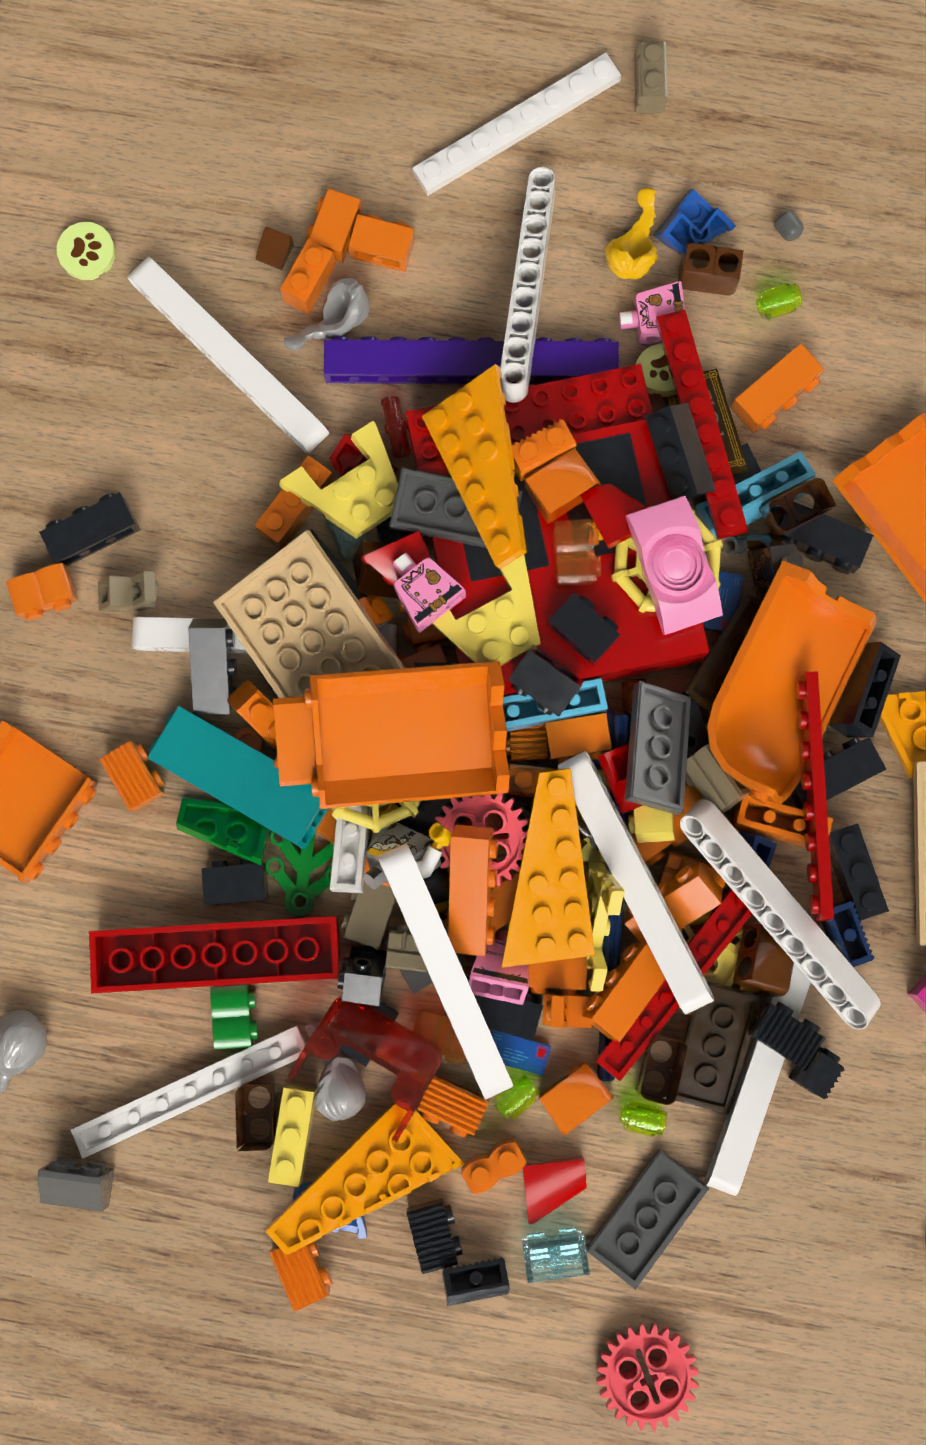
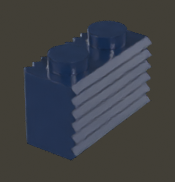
(847, 934)

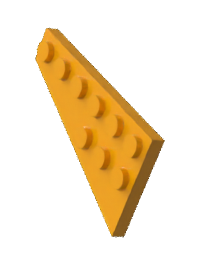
(479, 456)
(550, 897)

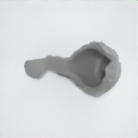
(344, 309)
(21, 1044)
(340, 1087)

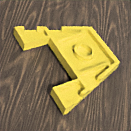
(359, 497)
(499, 628)
(604, 899)

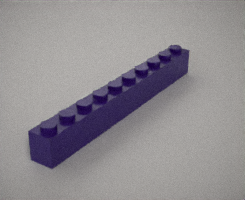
(457, 359)

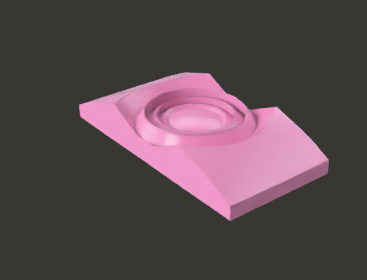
(675, 565)

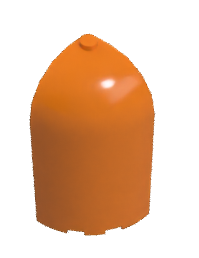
(757, 709)

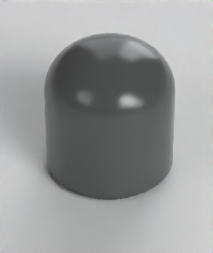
(789, 226)

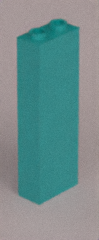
(236, 776)

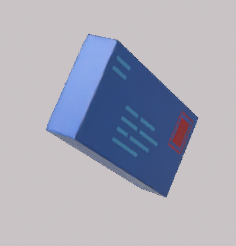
(729, 597)
(522, 1053)

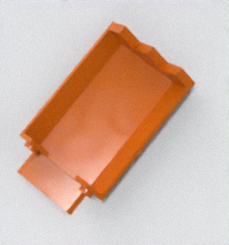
(890, 498)
(396, 735)

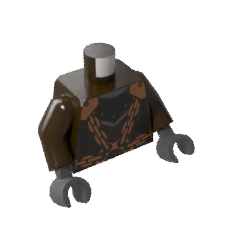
(765, 557)

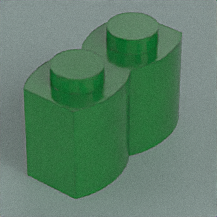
(232, 1016)

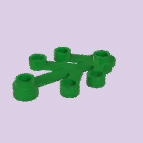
(304, 865)

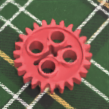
(478, 810)
(622, 1385)

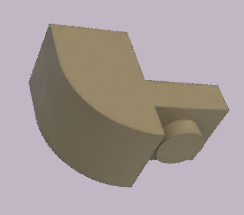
(128, 593)

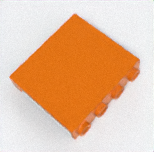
(36, 801)

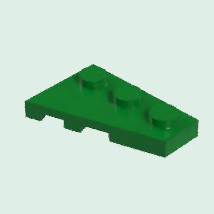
(223, 828)

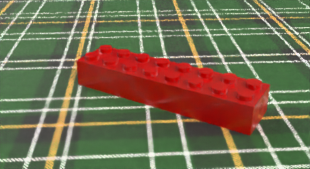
(215, 954)

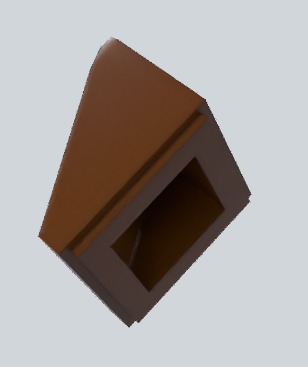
(274, 248)

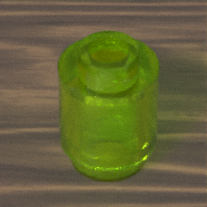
(779, 300)
(516, 1099)
(642, 1118)

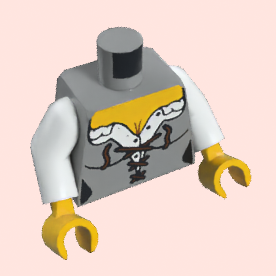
(424, 849)

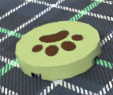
(86, 250)
(656, 371)

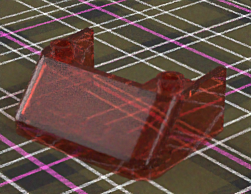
(382, 1041)

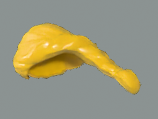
(635, 252)

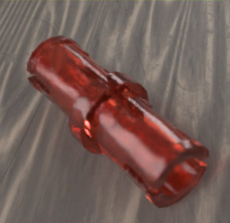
(396, 427)

